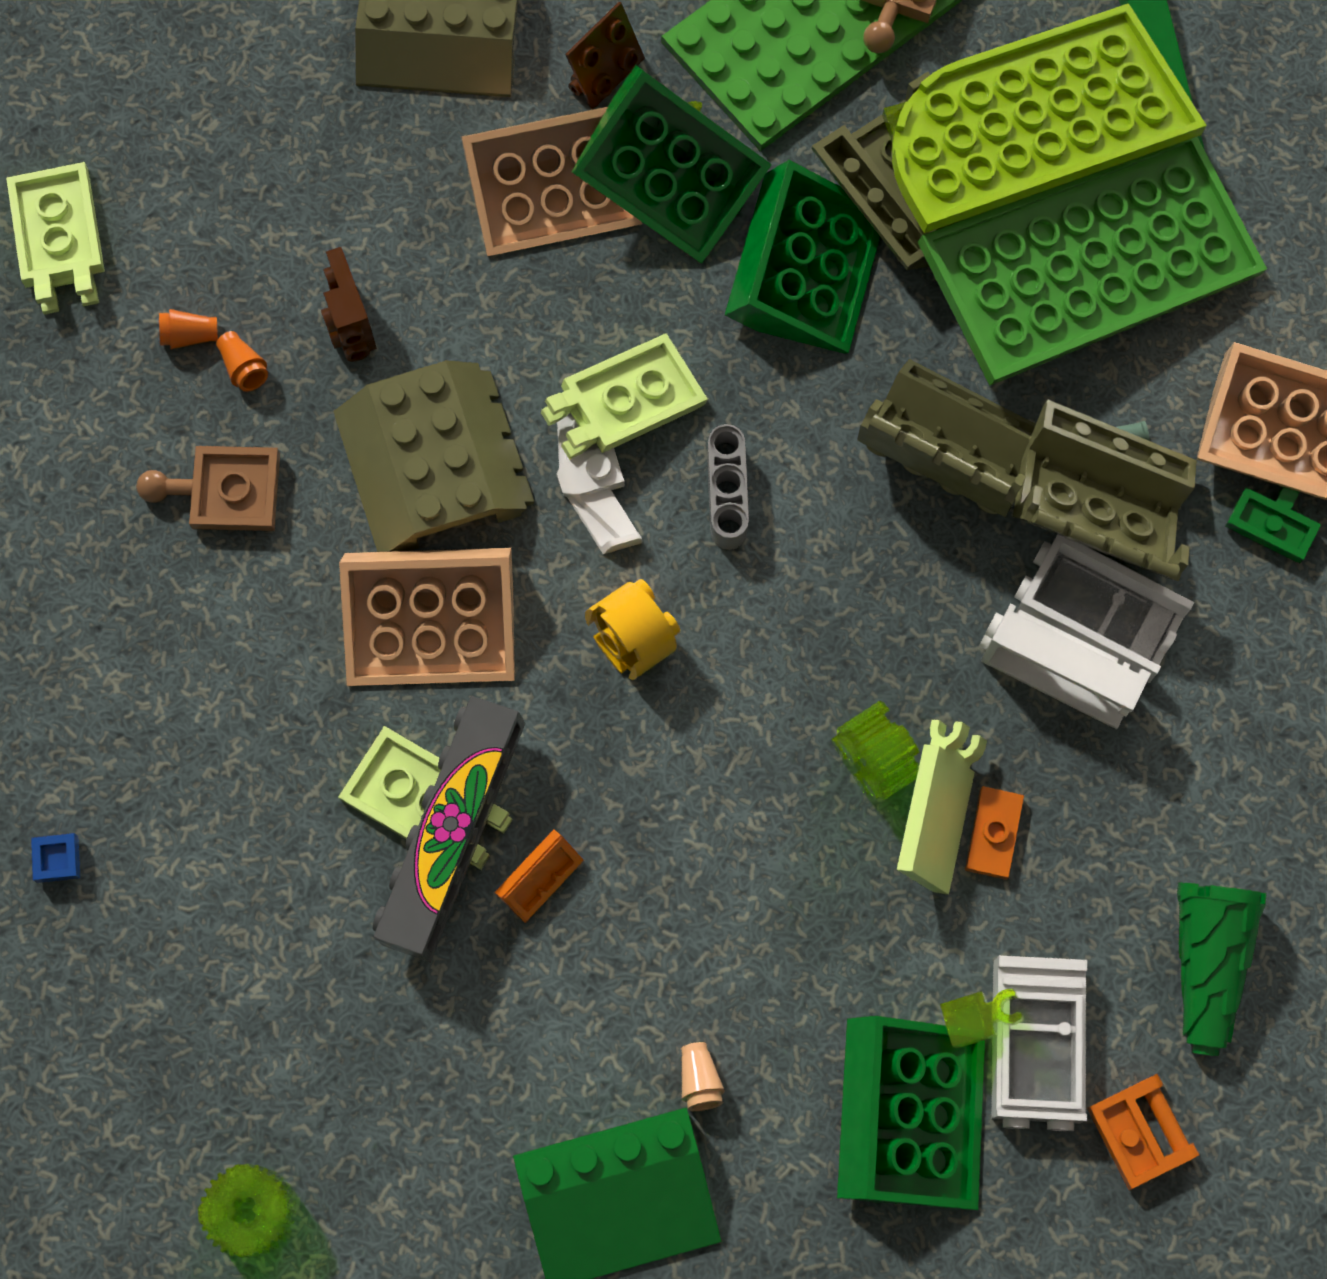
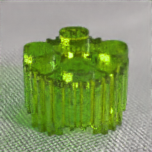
(879, 751)
(222, 1212)

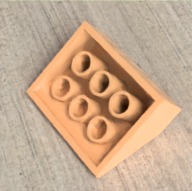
(528, 187)
(1269, 420)
(428, 616)

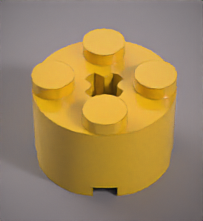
(633, 628)

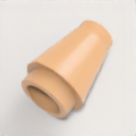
(700, 1078)

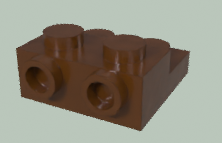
(345, 312)

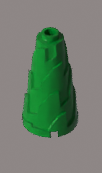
(1215, 952)

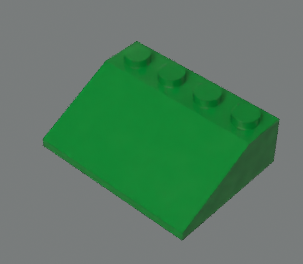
(669, 165)
(803, 261)
(910, 1115)
(617, 1197)

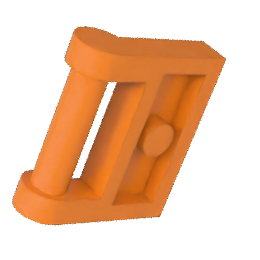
(1132, 1140)

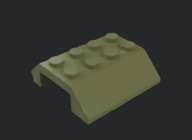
(437, 45)
(865, 172)
(950, 437)
(431, 453)
(1105, 489)

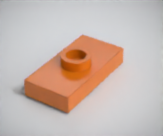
(994, 833)
(539, 876)

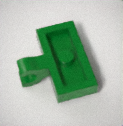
(1274, 523)

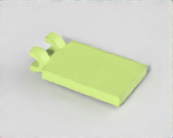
(56, 233)
(625, 397)
(393, 783)
(939, 806)

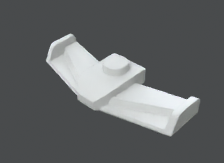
(588, 486)

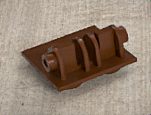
(604, 56)

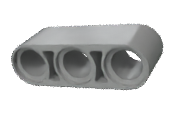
(731, 469)

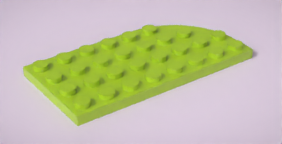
(1037, 117)

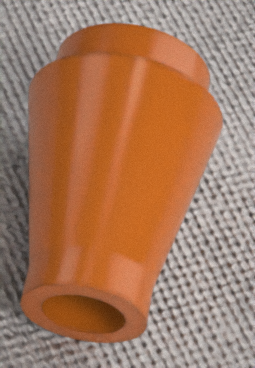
(186, 329)
(242, 363)

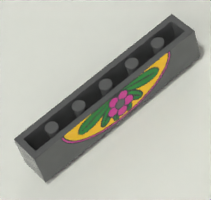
(449, 828)

